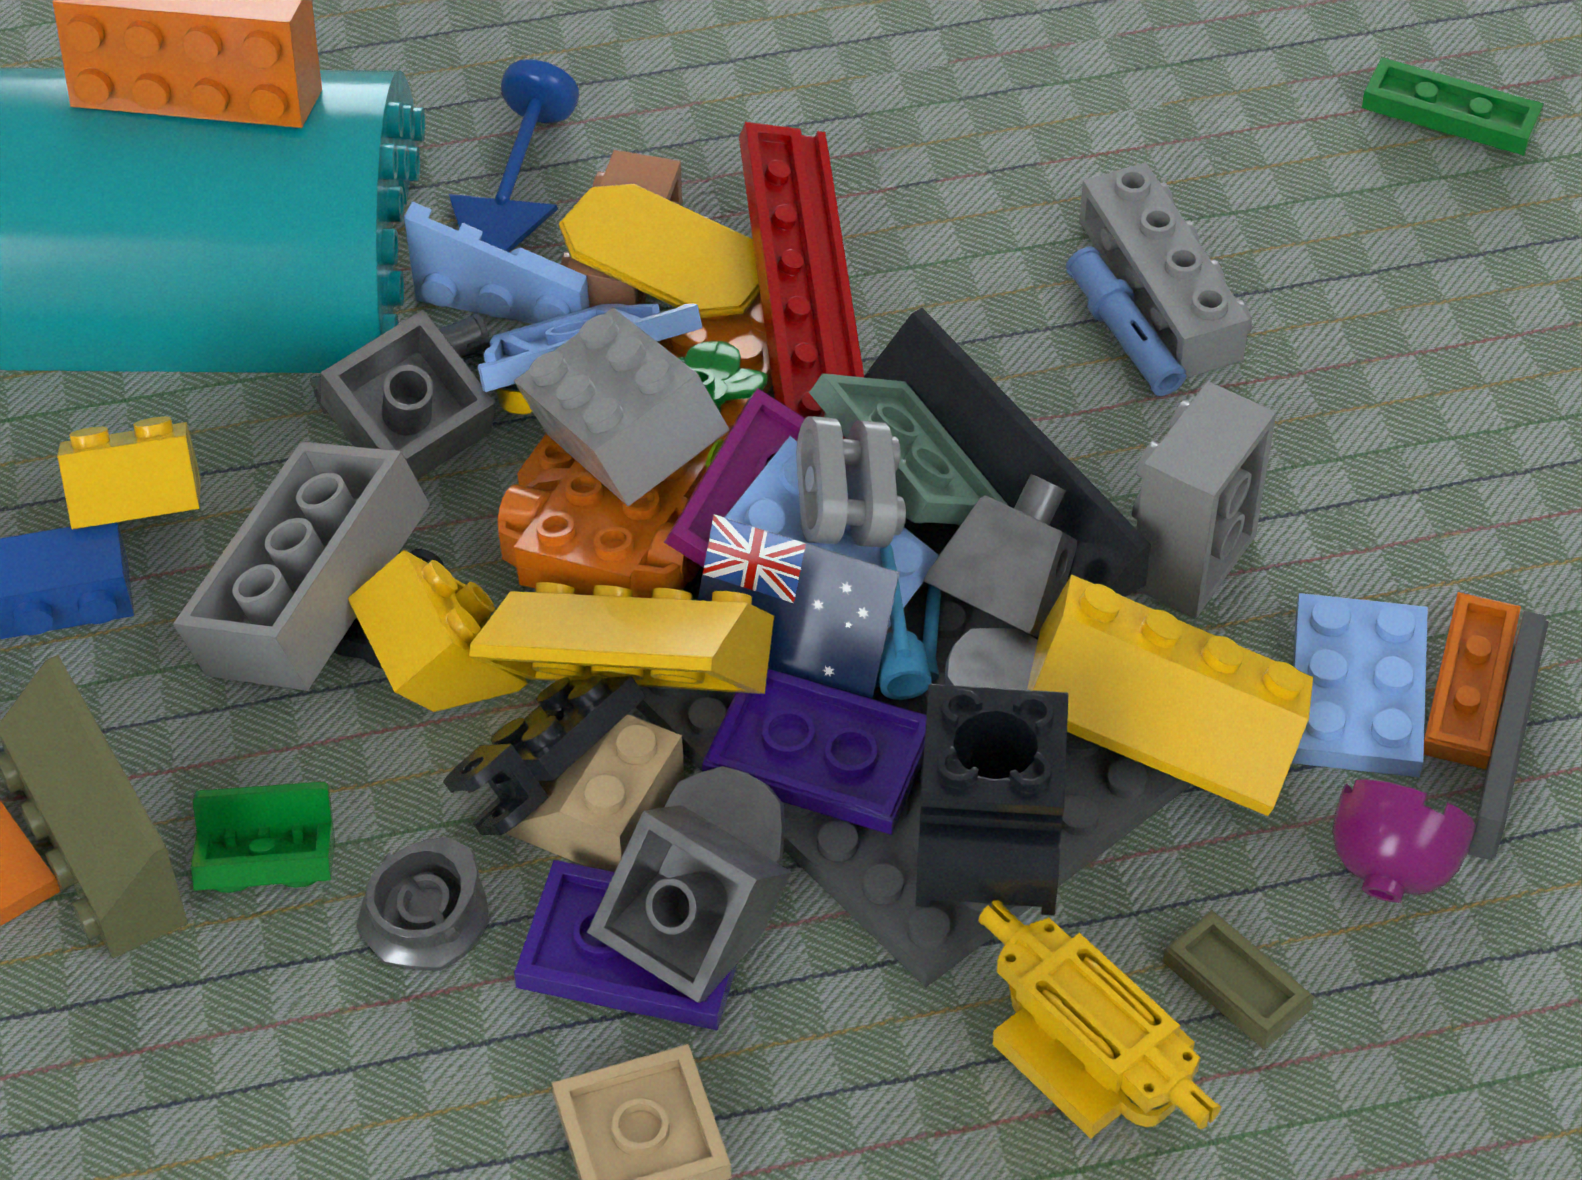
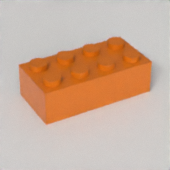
(192, 58)

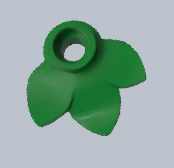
(721, 373)

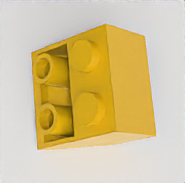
(423, 633)

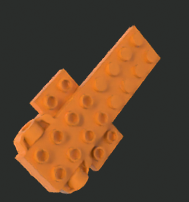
(579, 534)

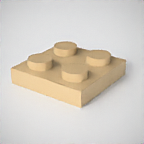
(642, 1121)

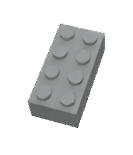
(284, 580)

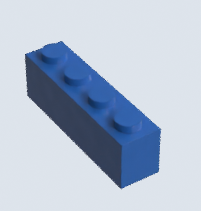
(63, 580)

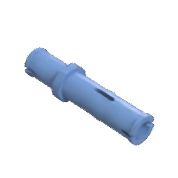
(1112, 302)

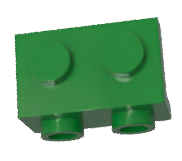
(262, 836)

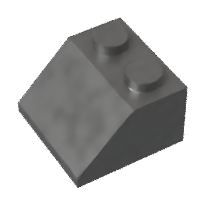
(687, 900)

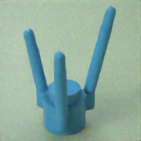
(906, 662)

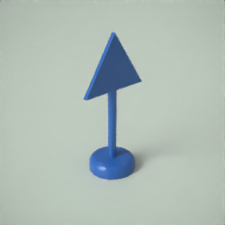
(540, 95)

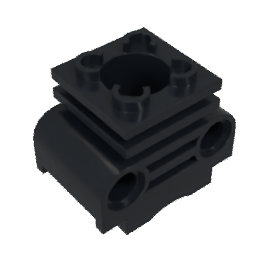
(992, 796)

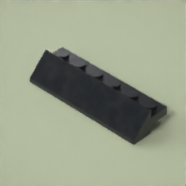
(1011, 448)

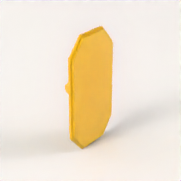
(662, 249)

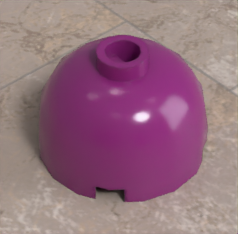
(1397, 840)

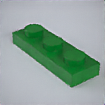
(1452, 106)

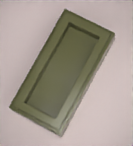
(1238, 979)

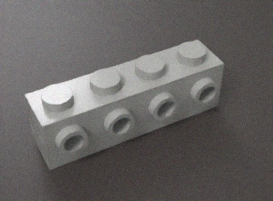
(1162, 261)

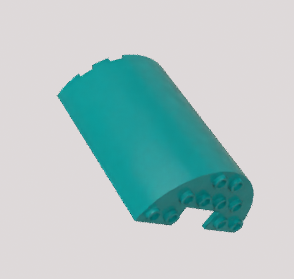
(200, 235)

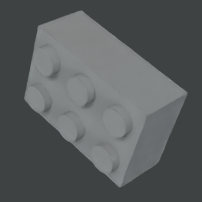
(621, 405)
(1202, 495)

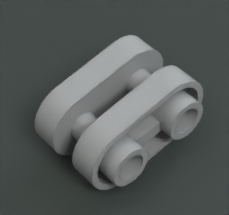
(870, 470)

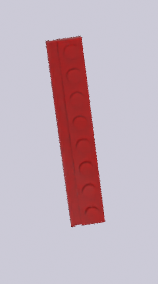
(799, 262)

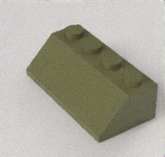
(89, 815)

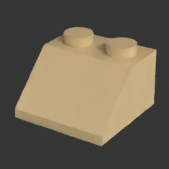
(604, 794)

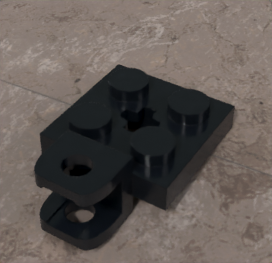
(542, 746)

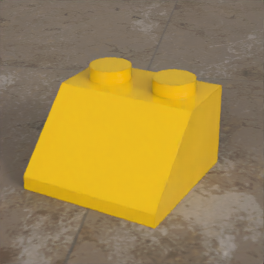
(129, 472)

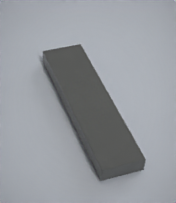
(1509, 736)

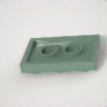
(933, 470)

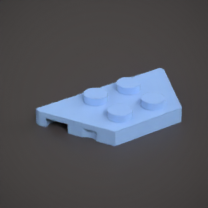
(517, 349)

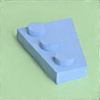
(473, 276)

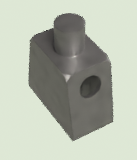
(1009, 557)

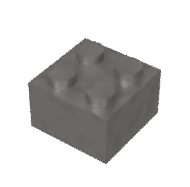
(408, 396)

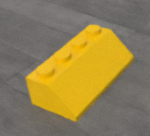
(612, 634)
(1172, 694)

